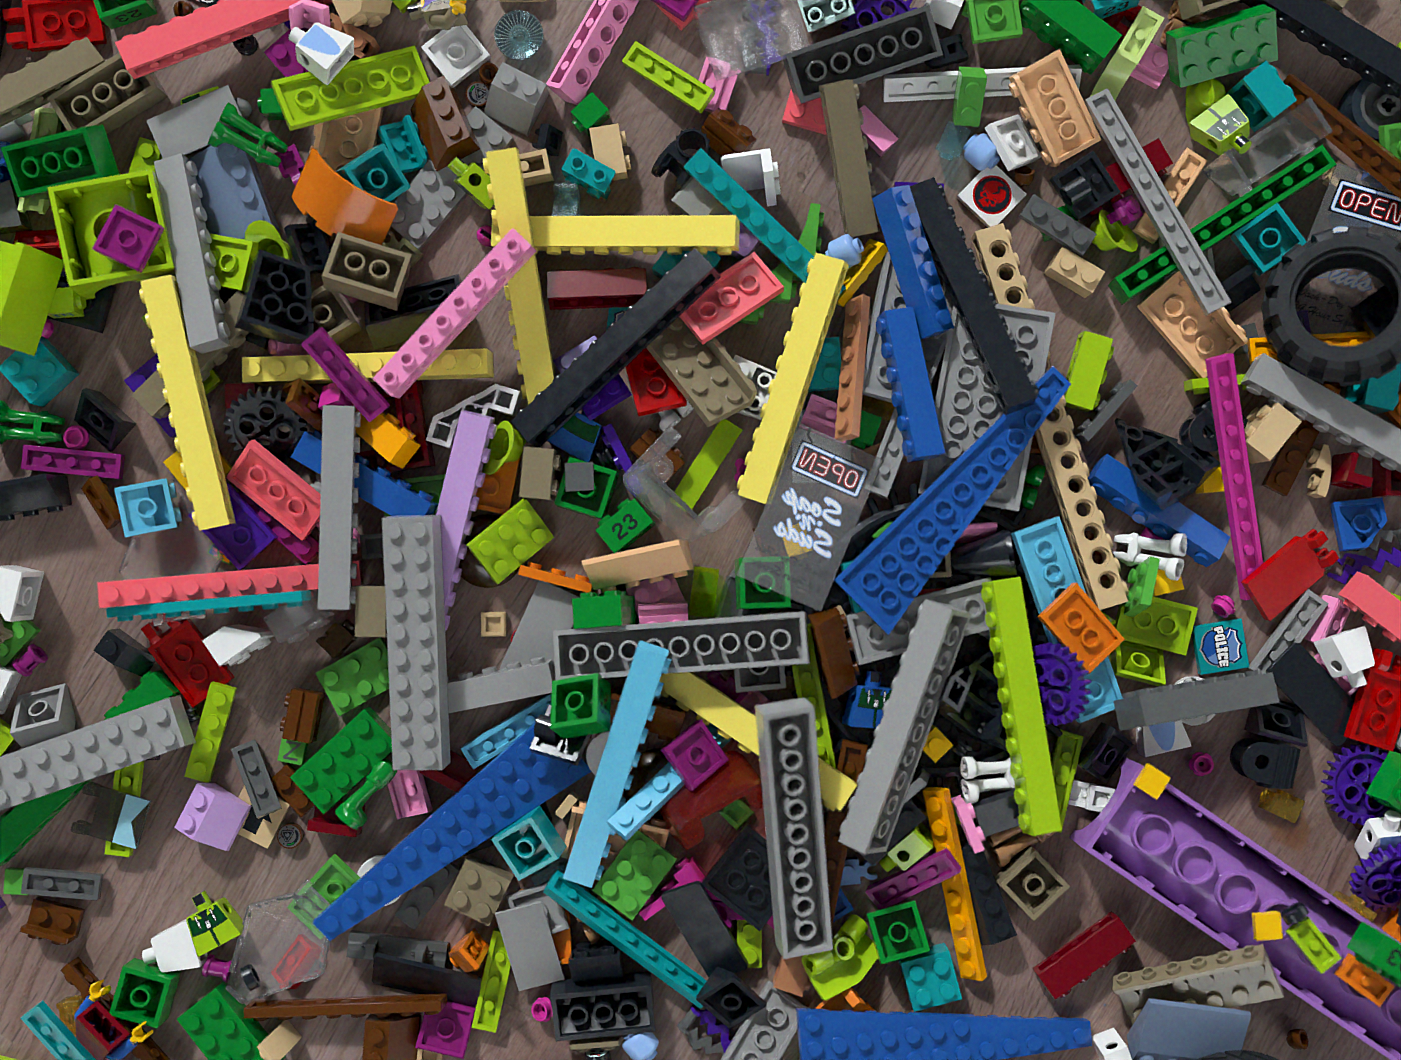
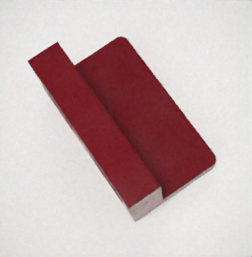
(1343, 472)
(453, 775)
(331, 823)

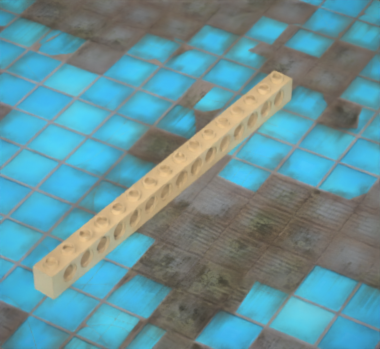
(1117, 591)

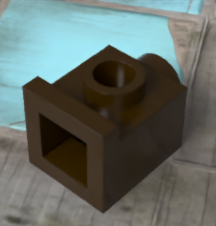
(339, 638)

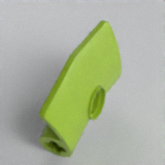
(836, 971)

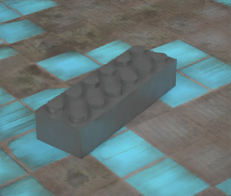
(863, 53)
(1195, 699)

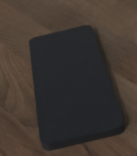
(1313, 691)
(704, 928)
(426, 979)

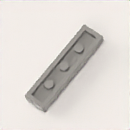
(1290, 630)

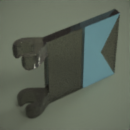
(117, 816)

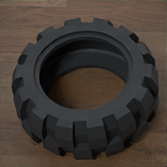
(1300, 266)

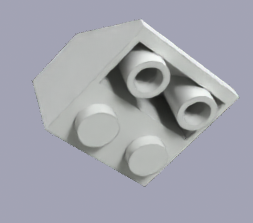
(761, 378)
(235, 642)

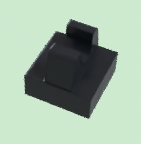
(549, 139)

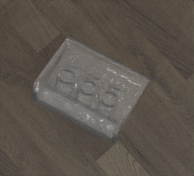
(748, 33)

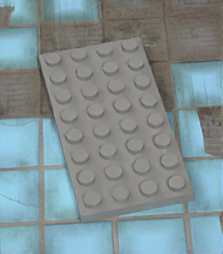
(969, 404)

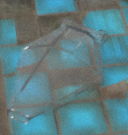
(171, 554)
(280, 943)

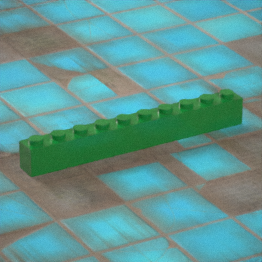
(1226, 221)
(30, 817)

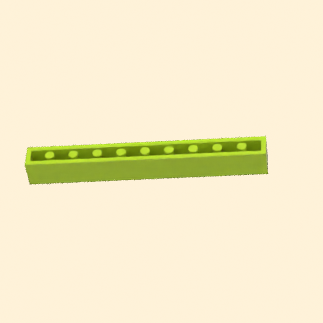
(1021, 706)

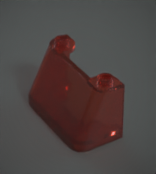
(729, 783)

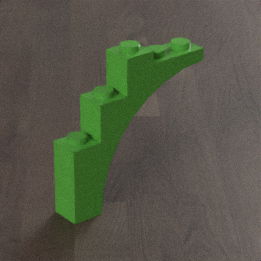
(808, 240)

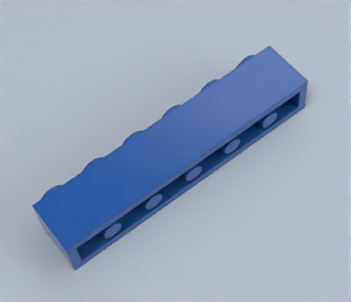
(913, 260)
(909, 384)
(374, 484)
(1118, 486)

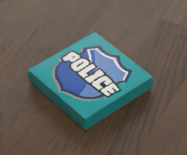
(1220, 646)

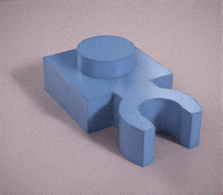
(853, 871)

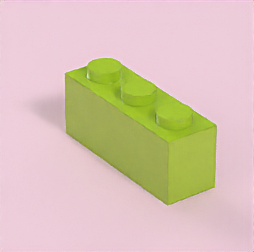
(1087, 370)

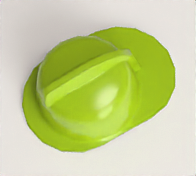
(1202, 96)
(1112, 235)
(268, 239)
(505, 447)

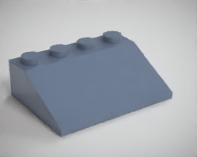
(231, 191)
(1185, 1031)

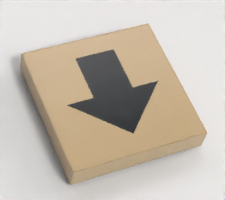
(265, 828)

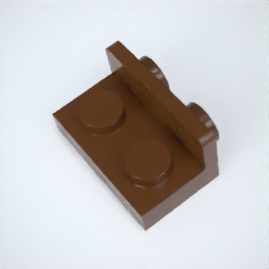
(304, 402)
(53, 921)

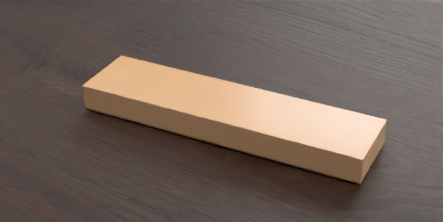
(1177, 185)

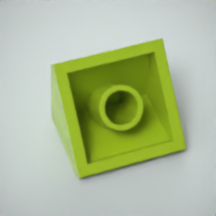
(1139, 663)

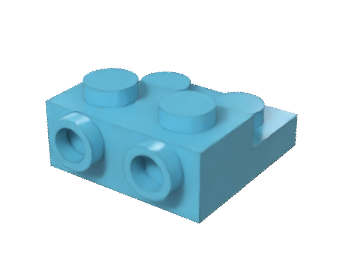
(148, 507)

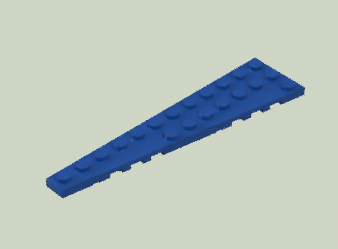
(913, 545)
(482, 807)
(933, 1035)

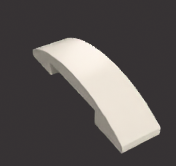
(1090, 795)

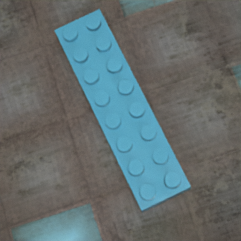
(1049, 572)

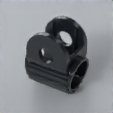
(674, 152)
(1201, 418)
(1274, 764)

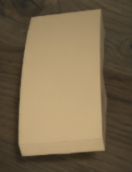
(1320, 463)
(279, 1042)

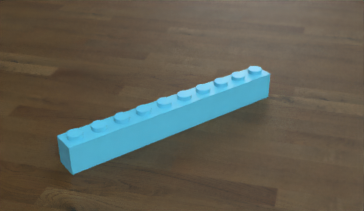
(616, 762)

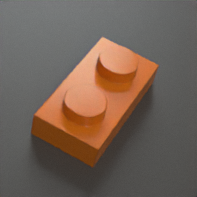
(1364, 980)

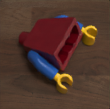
(101, 1031)

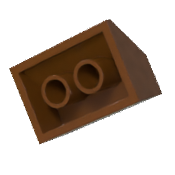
(443, 123)
(834, 651)
(665, 721)
(391, 1037)

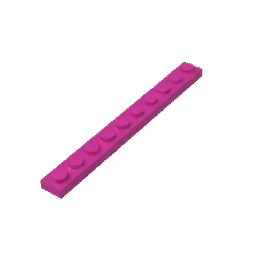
(1234, 466)

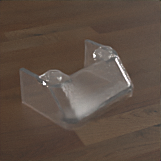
(1269, 149)
(647, 483)

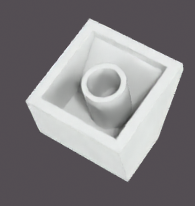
(19, 592)

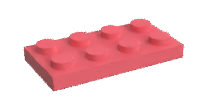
(732, 298)
(276, 489)

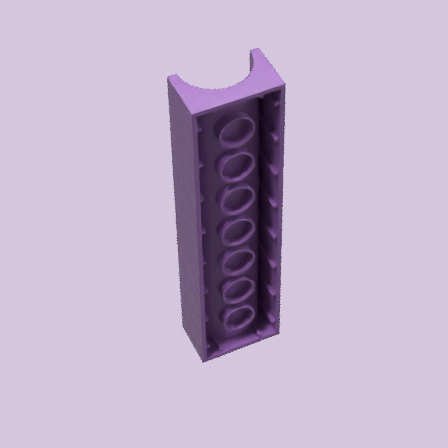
(1221, 878)

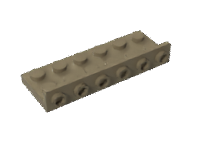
(703, 373)
(1212, 980)

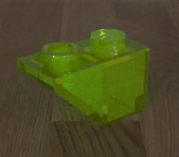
(704, 591)

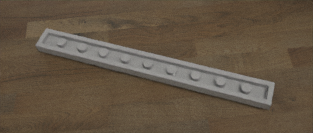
(1157, 202)
(891, 445)

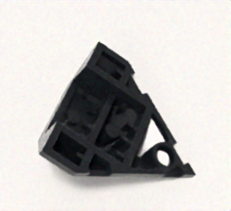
(1162, 466)
(973, 702)

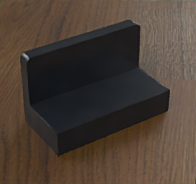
(1240, 286)

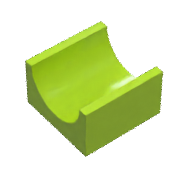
(80, 215)
(26, 294)

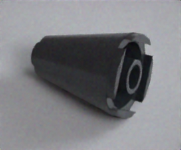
(986, 557)

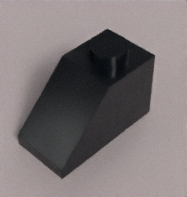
(125, 652)

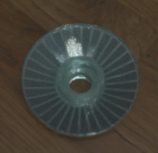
(515, 24)

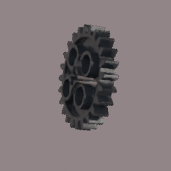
(250, 410)

